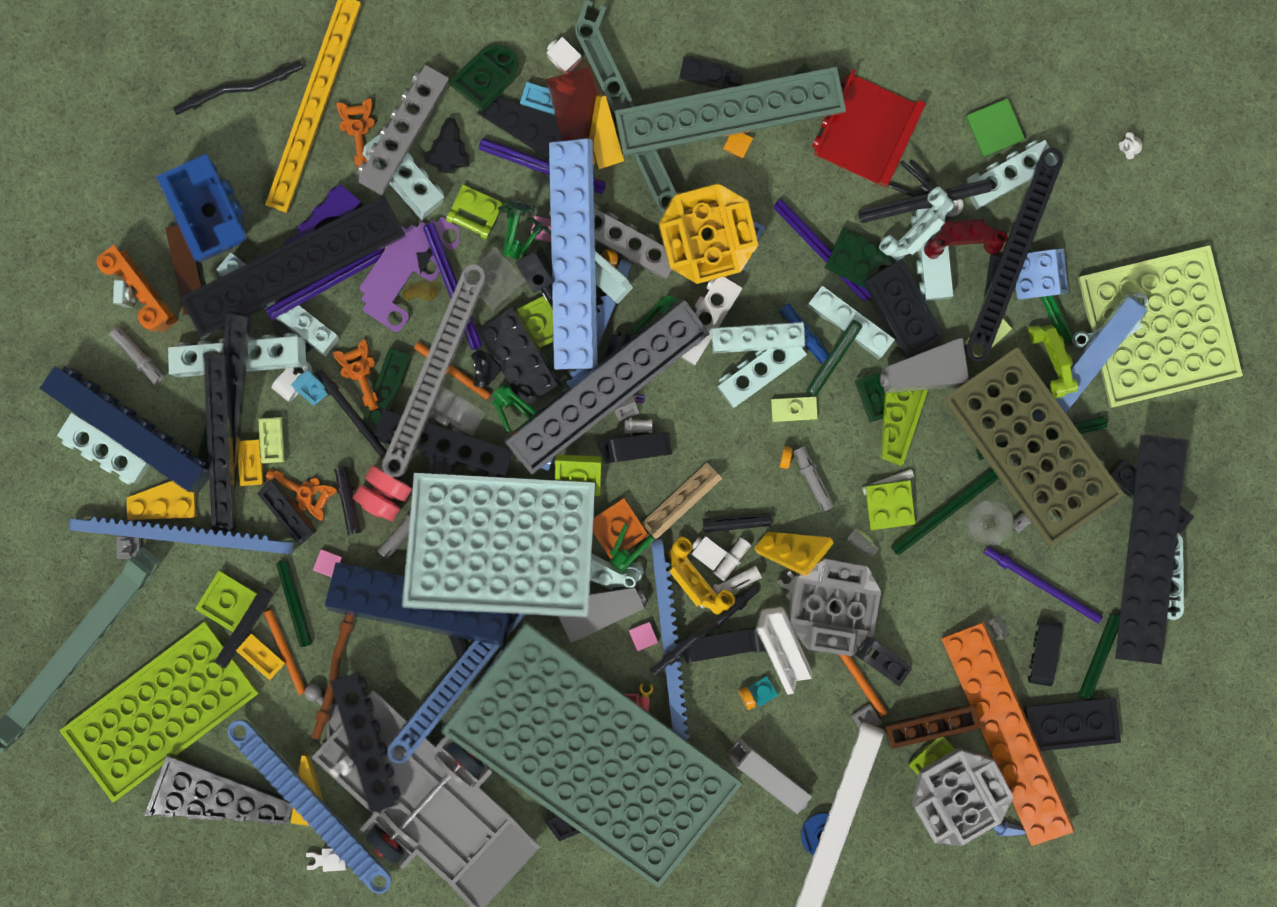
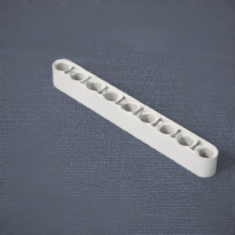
(840, 816)

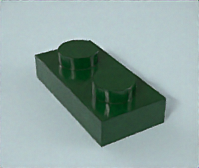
(872, 396)

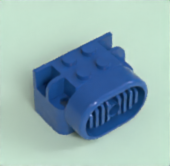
(189, 193)

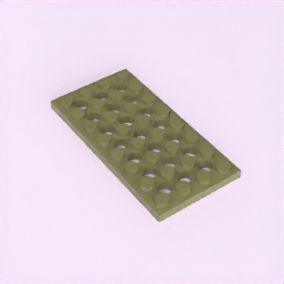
(1067, 436)

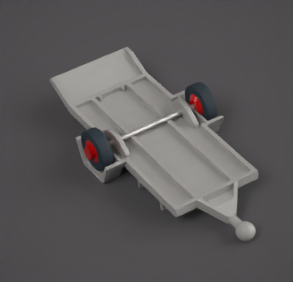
(440, 809)

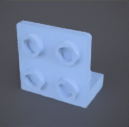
(1043, 275)

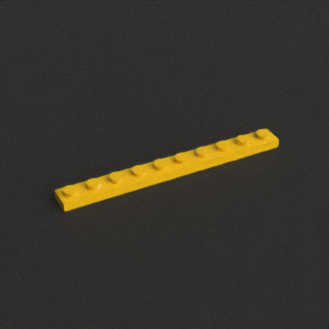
(313, 105)

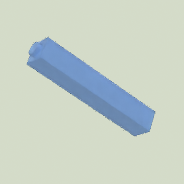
(1103, 345)

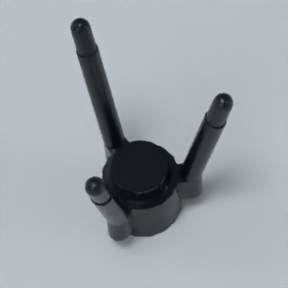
(926, 185)

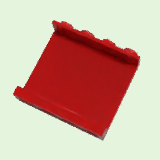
(870, 132)

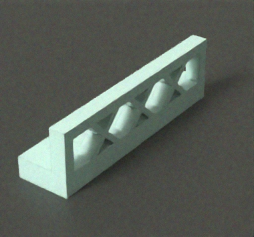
(610, 280)

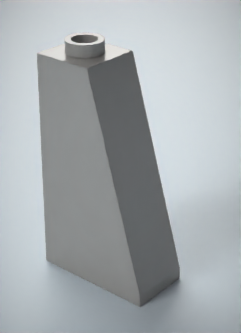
(932, 369)
(603, 610)
(768, 776)

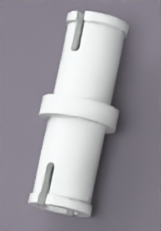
(732, 559)

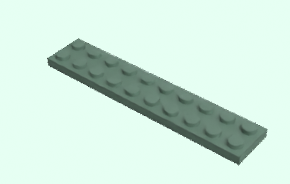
(730, 111)

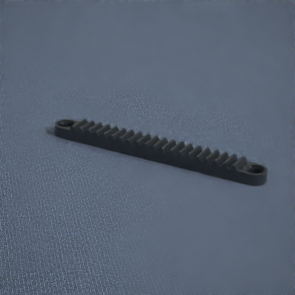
(1014, 254)

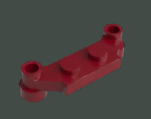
(966, 233)

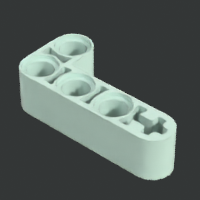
(1177, 578)

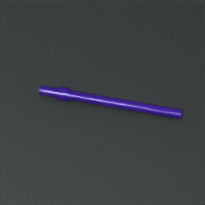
(1006, 562)

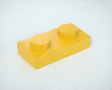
(250, 463)
(260, 656)

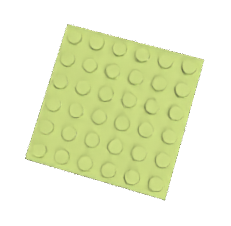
(1183, 333)

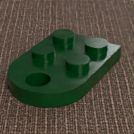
(485, 76)
(856, 257)

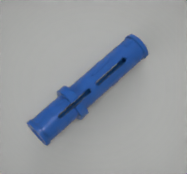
(811, 341)

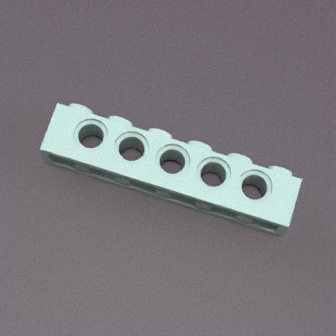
(296, 319)
(291, 357)

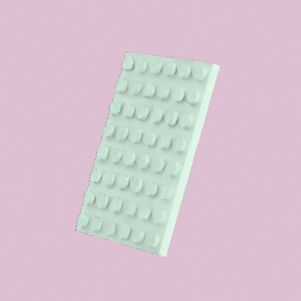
(499, 545)

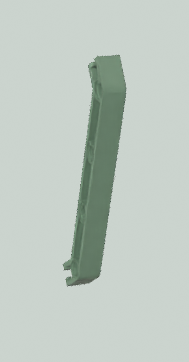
(608, 74)
(77, 647)

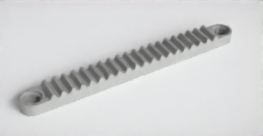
(434, 371)

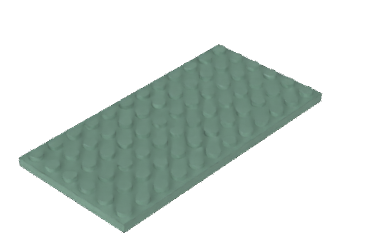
(591, 755)

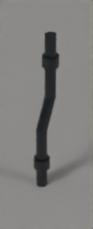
(197, 100)
(670, 657)

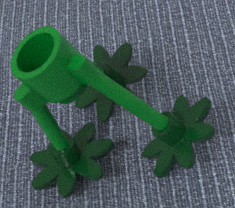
(511, 246)

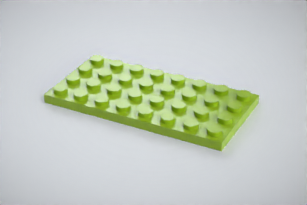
(158, 712)

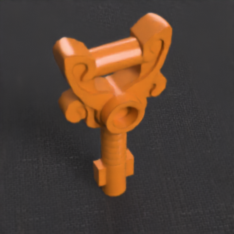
(357, 127)
(359, 370)
(305, 493)

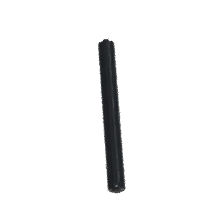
(921, 201)

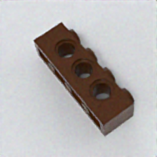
(931, 726)

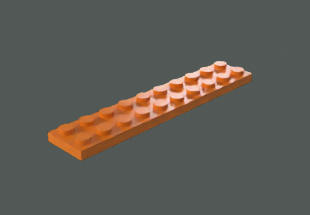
(1008, 734)

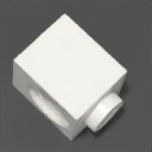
(563, 55)
(708, 552)

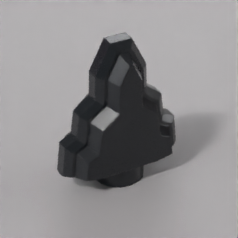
(448, 149)

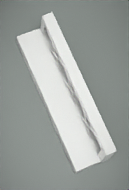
(783, 647)

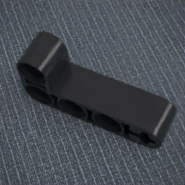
(725, 645)

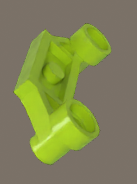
(1060, 359)

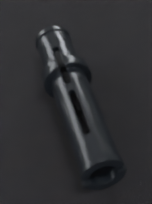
(348, 503)
(728, 523)

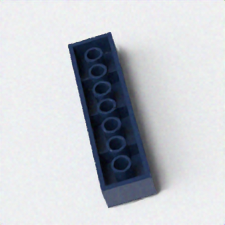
(126, 429)
(380, 598)

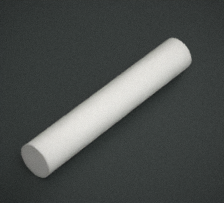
(900, 476)

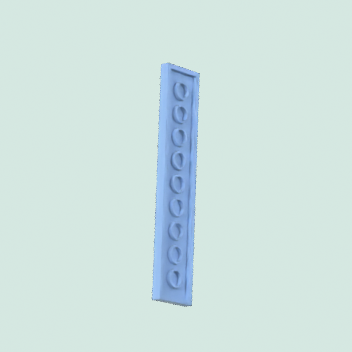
(573, 254)

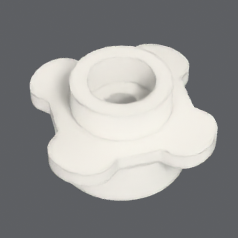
(1130, 145)

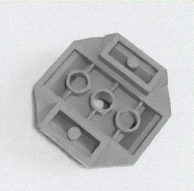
(855, 609)
(975, 811)

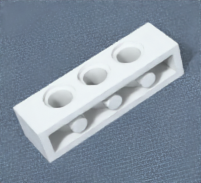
(729, 292)

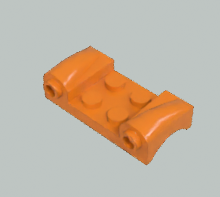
(155, 314)

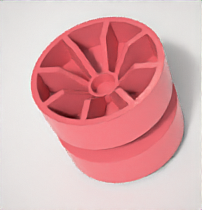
(379, 498)

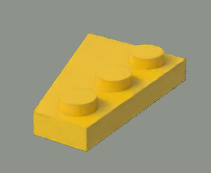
(162, 502)
(794, 551)

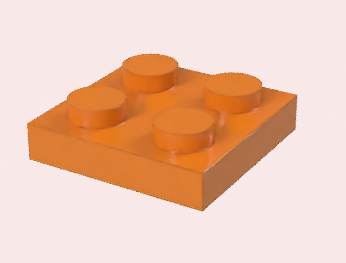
(610, 523)

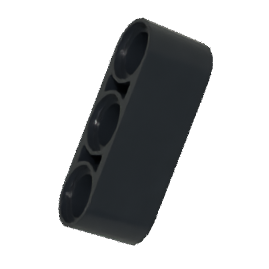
(639, 447)
(1046, 652)

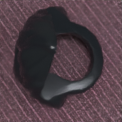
(485, 369)

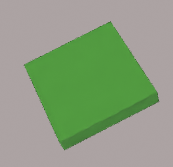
(995, 128)

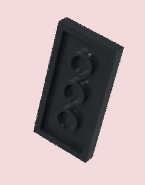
(903, 309)
(519, 356)
(1074, 723)

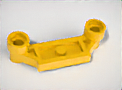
(693, 582)

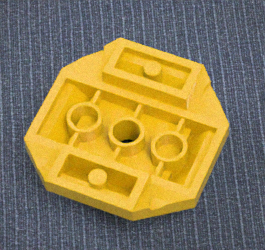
(731, 238)

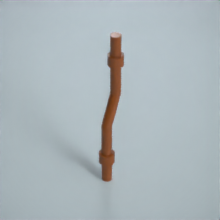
(323, 714)

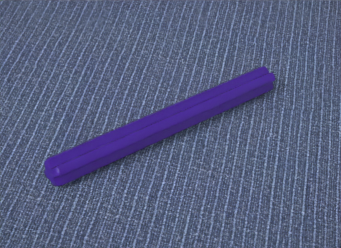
(527, 160)
(814, 242)
(449, 278)
(318, 287)

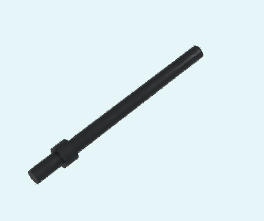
(332, 388)

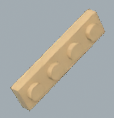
(681, 500)

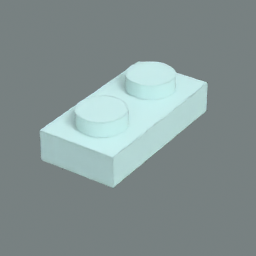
(124, 294)

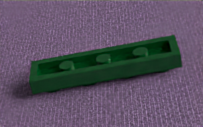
(387, 386)

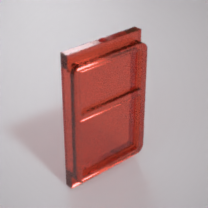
(573, 103)

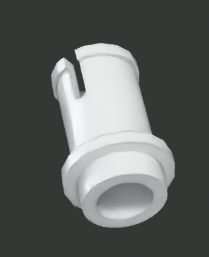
(637, 426)

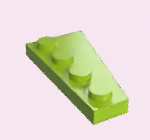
(899, 423)

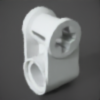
(283, 386)

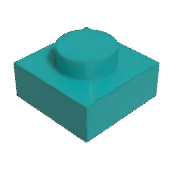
(762, 691)

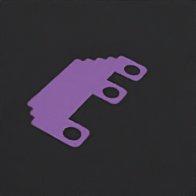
(395, 268)

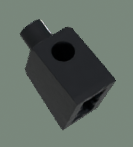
(534, 264)

